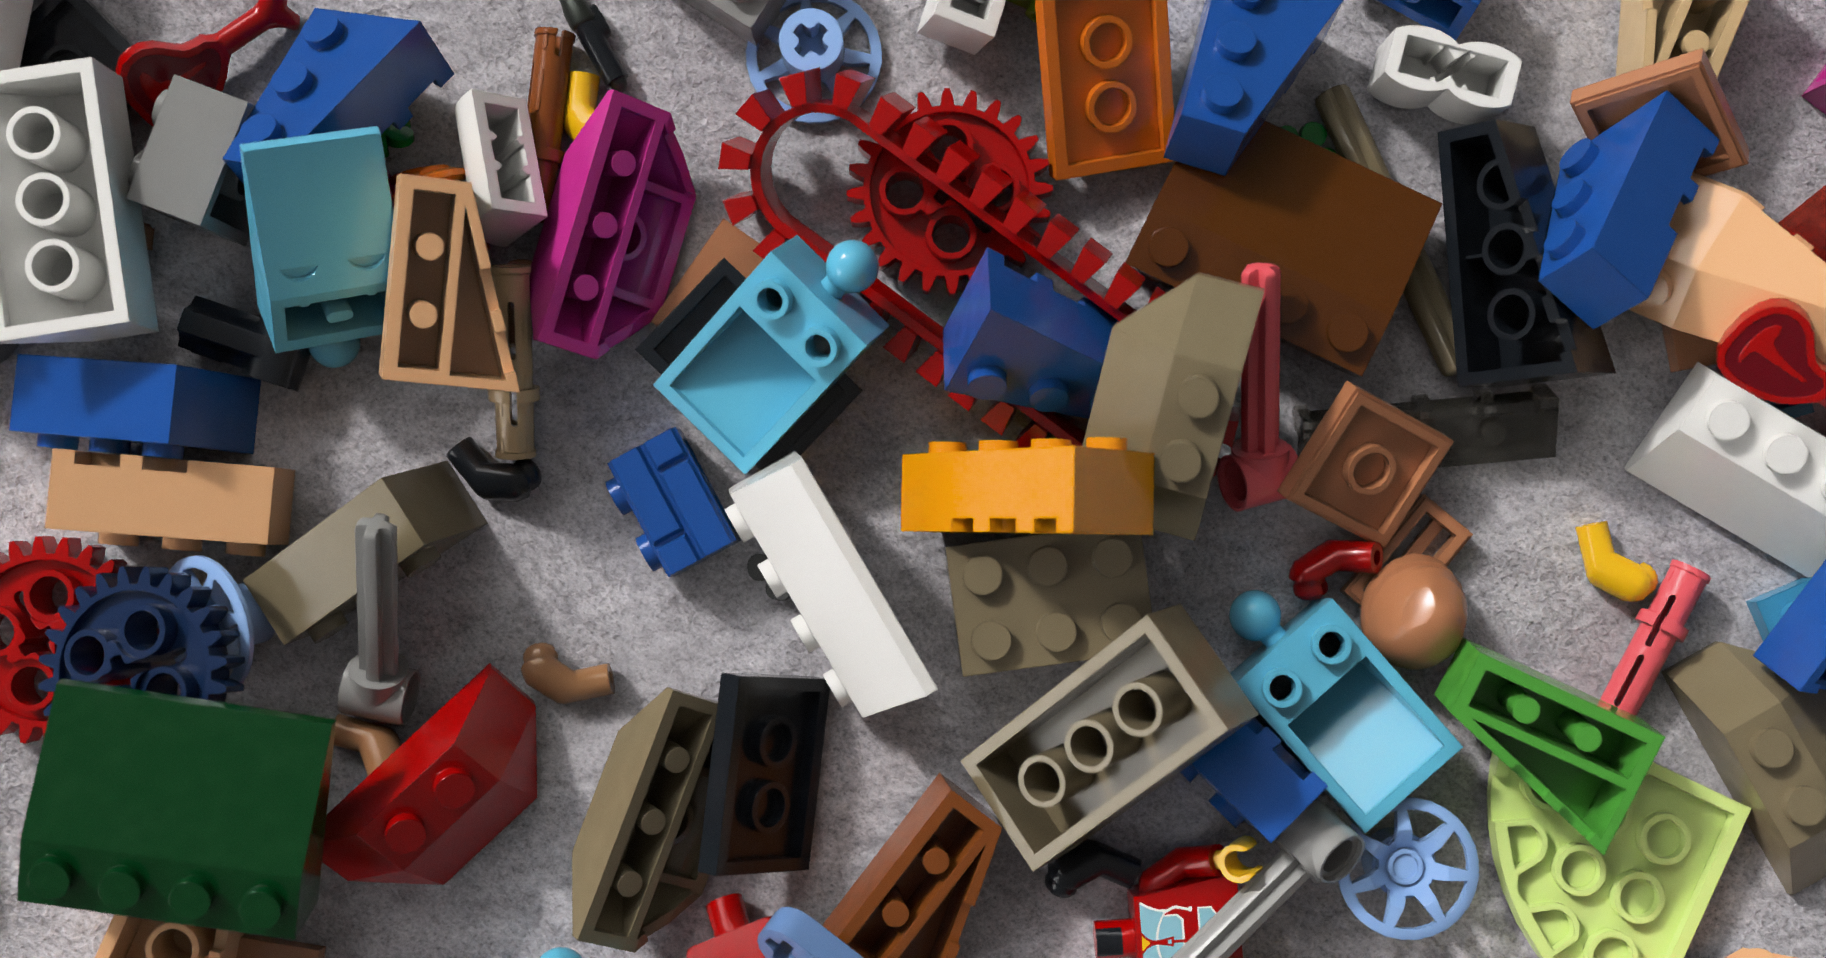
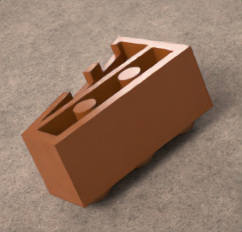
(921, 880)

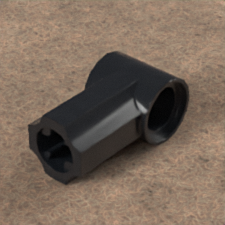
(239, 340)

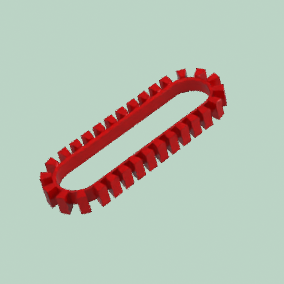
(850, 90)

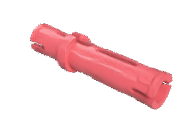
(1681, 591)

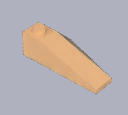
(1730, 260)

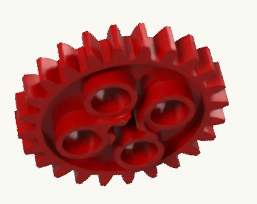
(909, 232)
(35, 573)

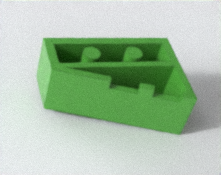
(1556, 738)

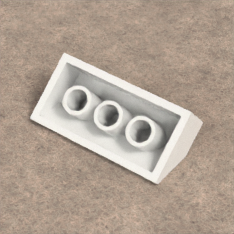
(67, 231)
(1741, 467)
(829, 586)

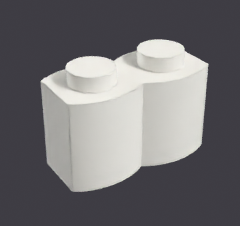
(1456, 81)

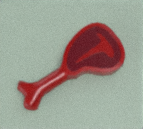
(205, 59)
(1774, 354)

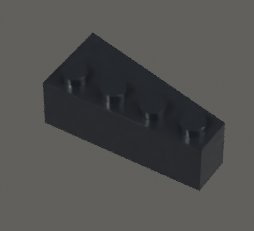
(1495, 231)

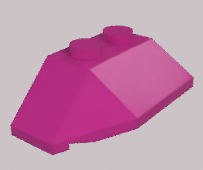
(611, 229)

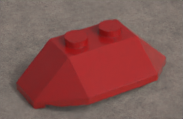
(440, 790)

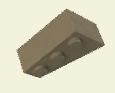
(314, 579)

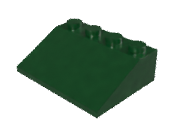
(178, 810)

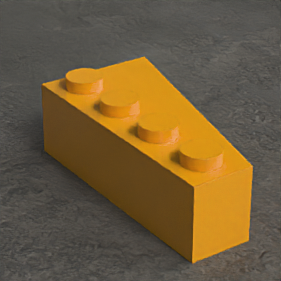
(1029, 489)

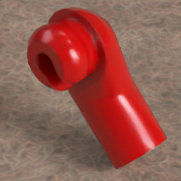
(1331, 556)

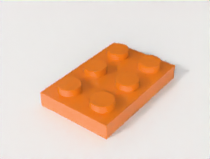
(1104, 84)

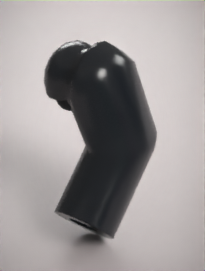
(494, 480)
(1087, 863)

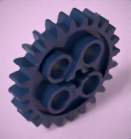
(122, 622)

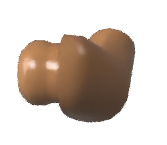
(559, 682)
(369, 739)

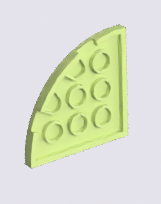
(1636, 897)

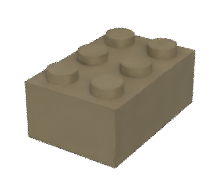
(1044, 598)

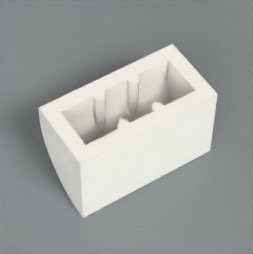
(500, 164)

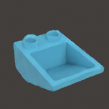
(319, 239)
(776, 347)
(1345, 710)

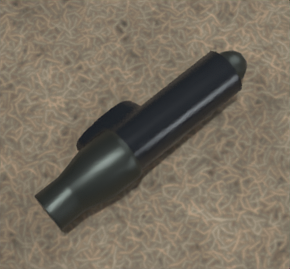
(594, 34)

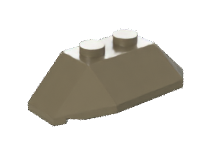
(1173, 388)
(1766, 750)
(645, 825)

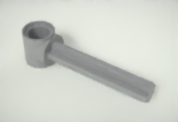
(379, 678)
(1312, 848)

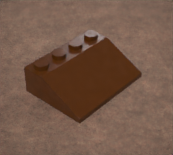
(1325, 221)

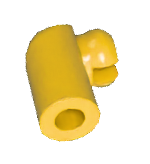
(580, 101)
(1610, 570)

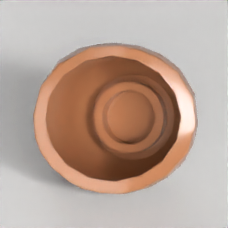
(1414, 612)

